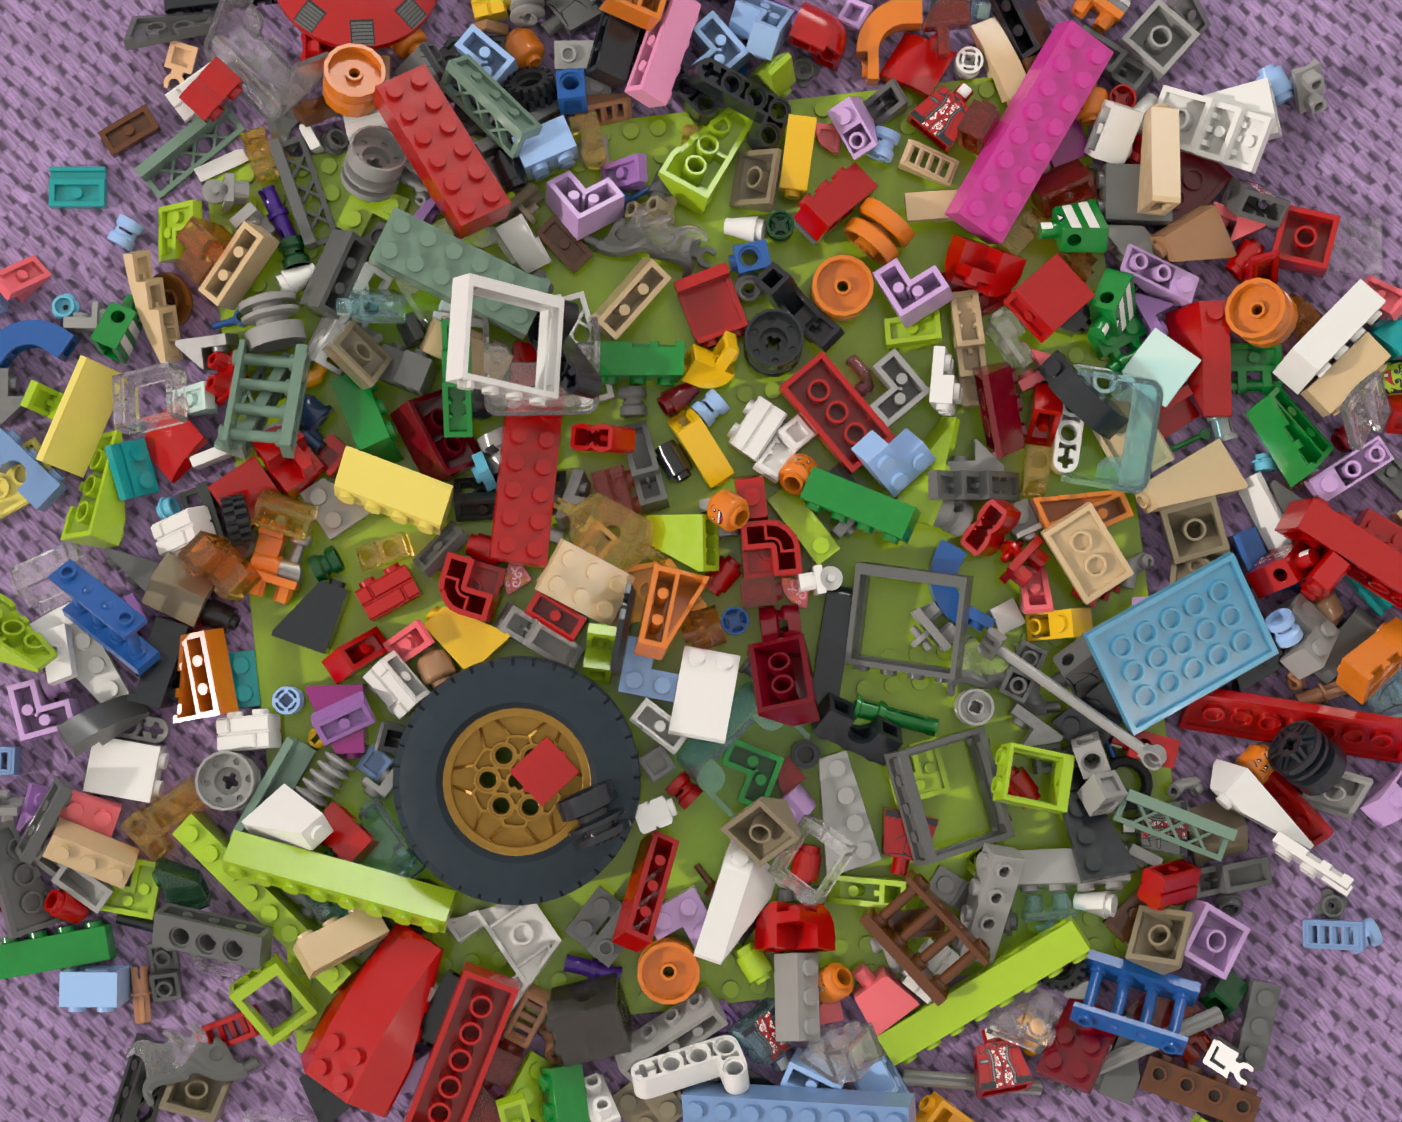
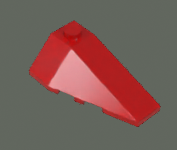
(1206, 334)

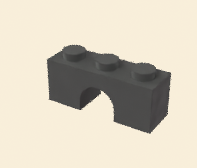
(1257, 1020)

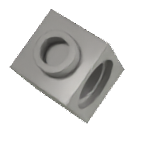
(1087, 745)
(1102, 793)

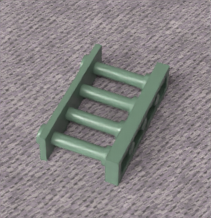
(288, 413)

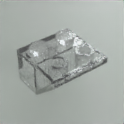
(843, 1051)

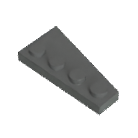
(20, 888)

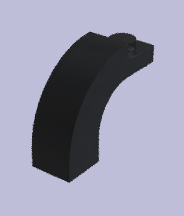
(784, 294)
(1081, 397)

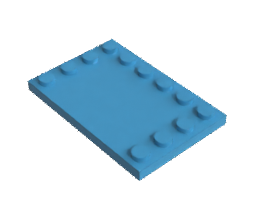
(1181, 643)

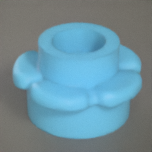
(59, 303)
(1264, 463)
(168, 507)

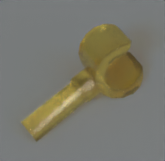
(687, 131)

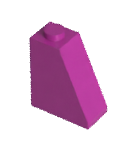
(323, 696)

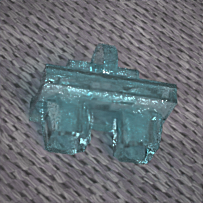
(1035, 912)

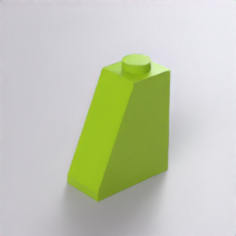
(687, 539)

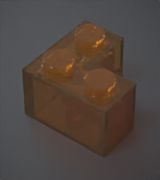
(203, 246)
(224, 566)

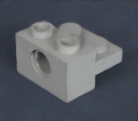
(576, 55)

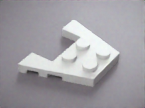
(1311, 865)
(519, 933)

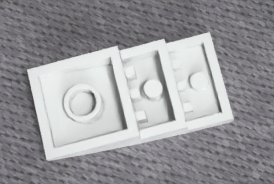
(1219, 129)

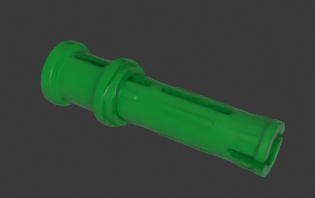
(911, 721)

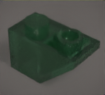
(181, 884)

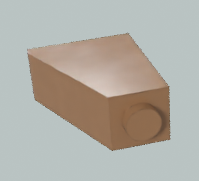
(1194, 237)

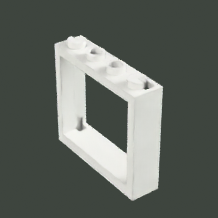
(549, 338)

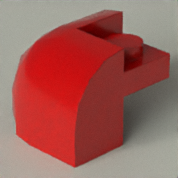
(819, 34)
(982, 267)
(289, 474)
(769, 550)
(471, 587)
(794, 928)

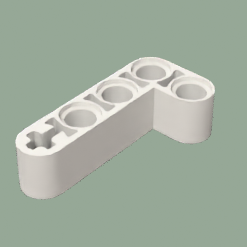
(1076, 425)
(693, 1065)

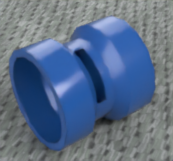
(734, 617)

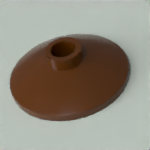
(177, 288)

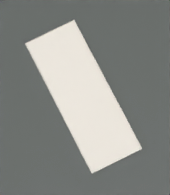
(221, 164)

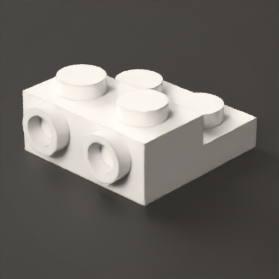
(944, 388)

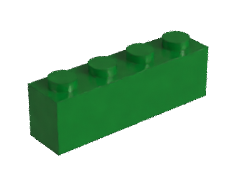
(861, 505)
(57, 950)
(563, 1093)

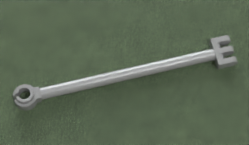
(992, 645)

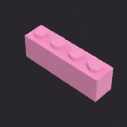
(662, 53)

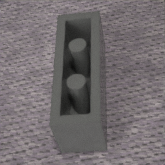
(335, 272)

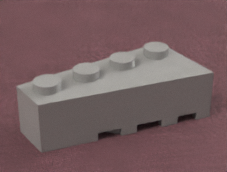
(844, 810)

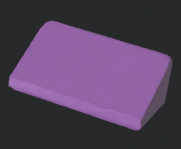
(343, 718)

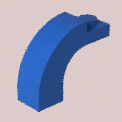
(35, 334)
(948, 559)

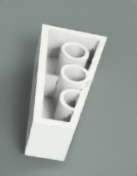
(1330, 337)

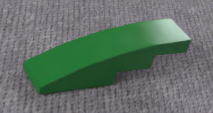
(456, 402)

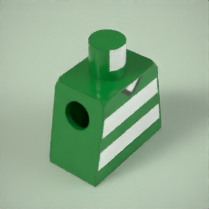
(1076, 228)
(1113, 304)
(118, 330)

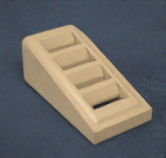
(914, 168)

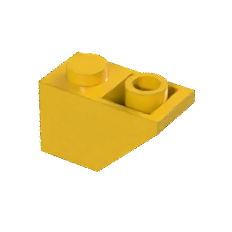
(1058, 624)

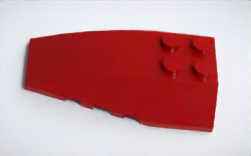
(373, 1023)

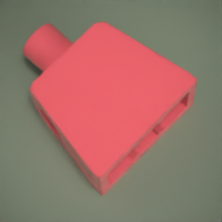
(882, 996)

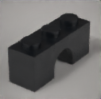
(867, 740)

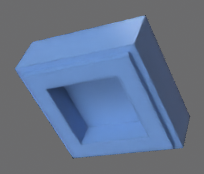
(375, 763)

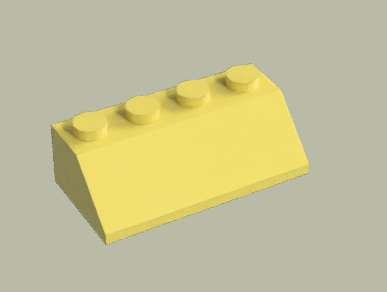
(393, 491)

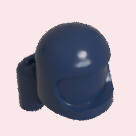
(313, 417)

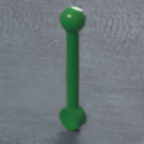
(1204, 434)

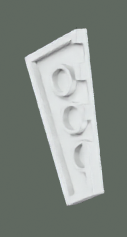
(93, 662)

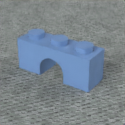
(42, 484)

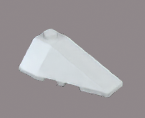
(1245, 795)

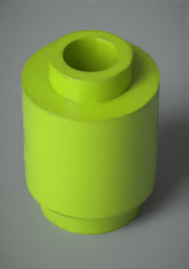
(753, 963)

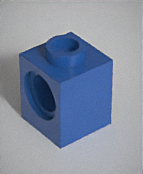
(573, 100)
(757, 248)

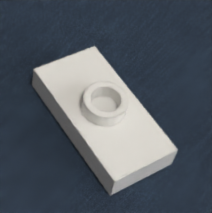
(773, 458)
(64, 666)

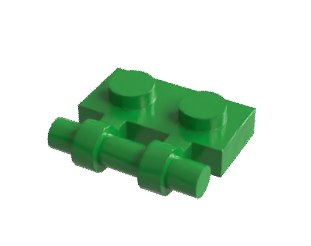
(1110, 345)
(1249, 358)

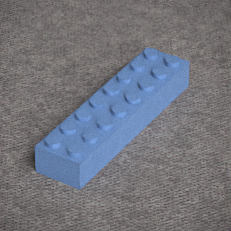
(794, 1104)

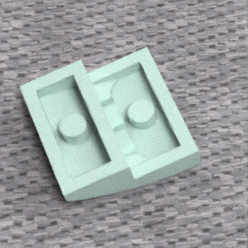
(1163, 361)

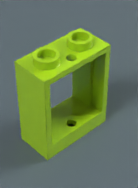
(1059, 781)
(257, 978)

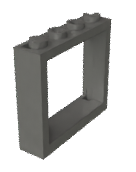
(892, 666)
(912, 808)

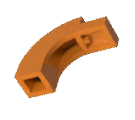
(882, 22)

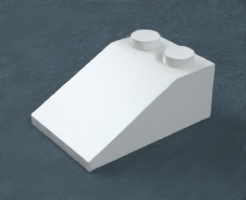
(704, 694)

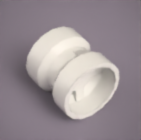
(964, 67)

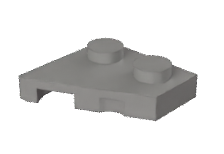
(333, 514)

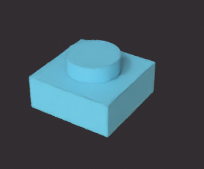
(483, 472)

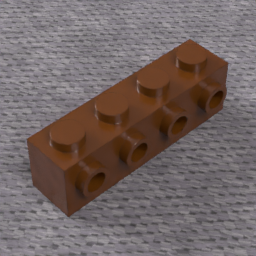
(1199, 1092)

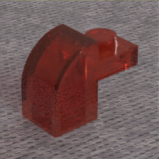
(942, 18)

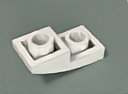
(522, 244)

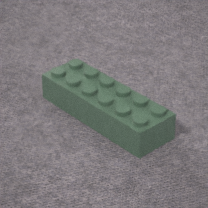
(434, 257)

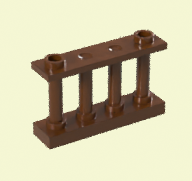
(917, 964)

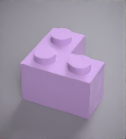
(581, 208)
(914, 297)
(35, 714)
(684, 911)

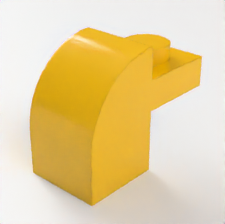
(711, 368)

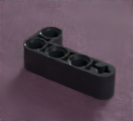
(709, 77)
(576, 372)

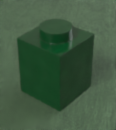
(1224, 993)

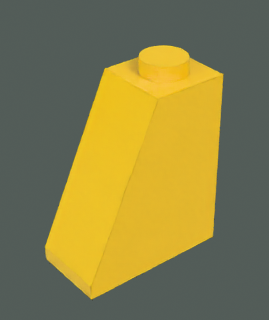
(797, 156)
(700, 447)
(463, 637)

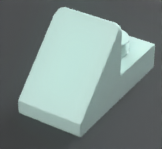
(200, 401)

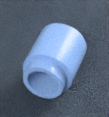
(1280, 83)

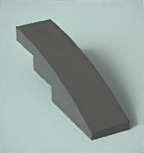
(973, 485)

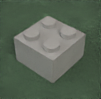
(1159, 39)

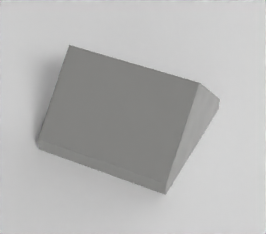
(1343, 797)

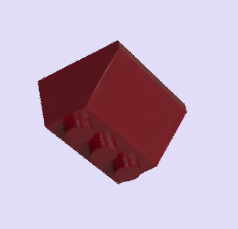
(1000, 408)
(422, 431)
(784, 680)

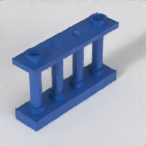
(105, 617)
(1134, 976)

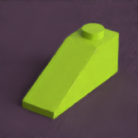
(776, 74)
(809, 530)
(869, 891)

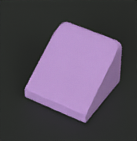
(854, 14)

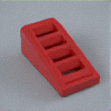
(1264, 266)
(248, 1029)

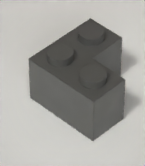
(409, 369)

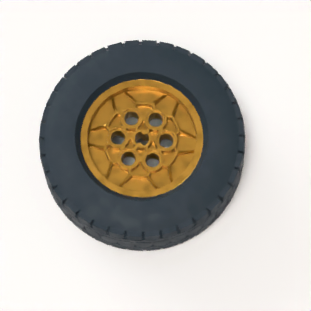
(455, 739)

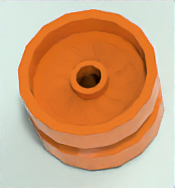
(351, 79)
(878, 231)
(856, 281)
(1261, 312)
(660, 985)

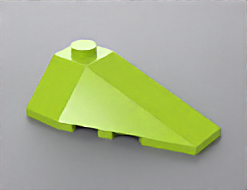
(700, 164)
(941, 443)
(100, 513)
(19, 642)

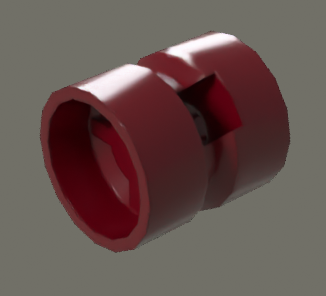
(769, 621)

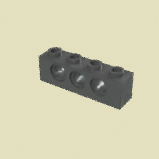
(226, 931)

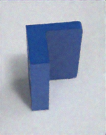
(1247, 549)

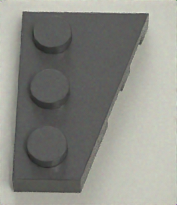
(165, 28)

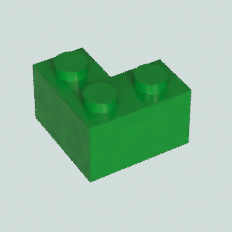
(758, 765)

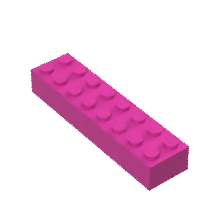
(1029, 132)

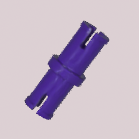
(276, 212)
(589, 968)

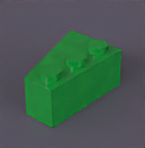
(641, 362)
(367, 419)
(1288, 435)

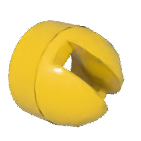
(311, 735)

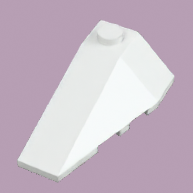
(736, 901)

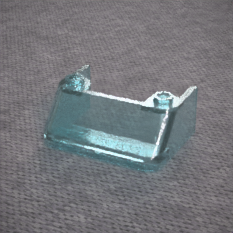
(1133, 470)
(699, 756)

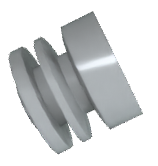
(373, 164)
(271, 317)
(214, 785)

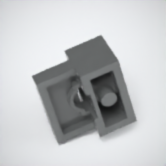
(588, 921)

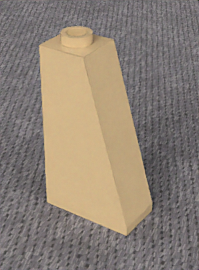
(1160, 161)
(1197, 476)

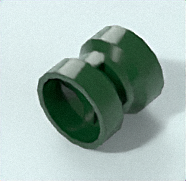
(780, 221)
(293, 252)
(323, 564)

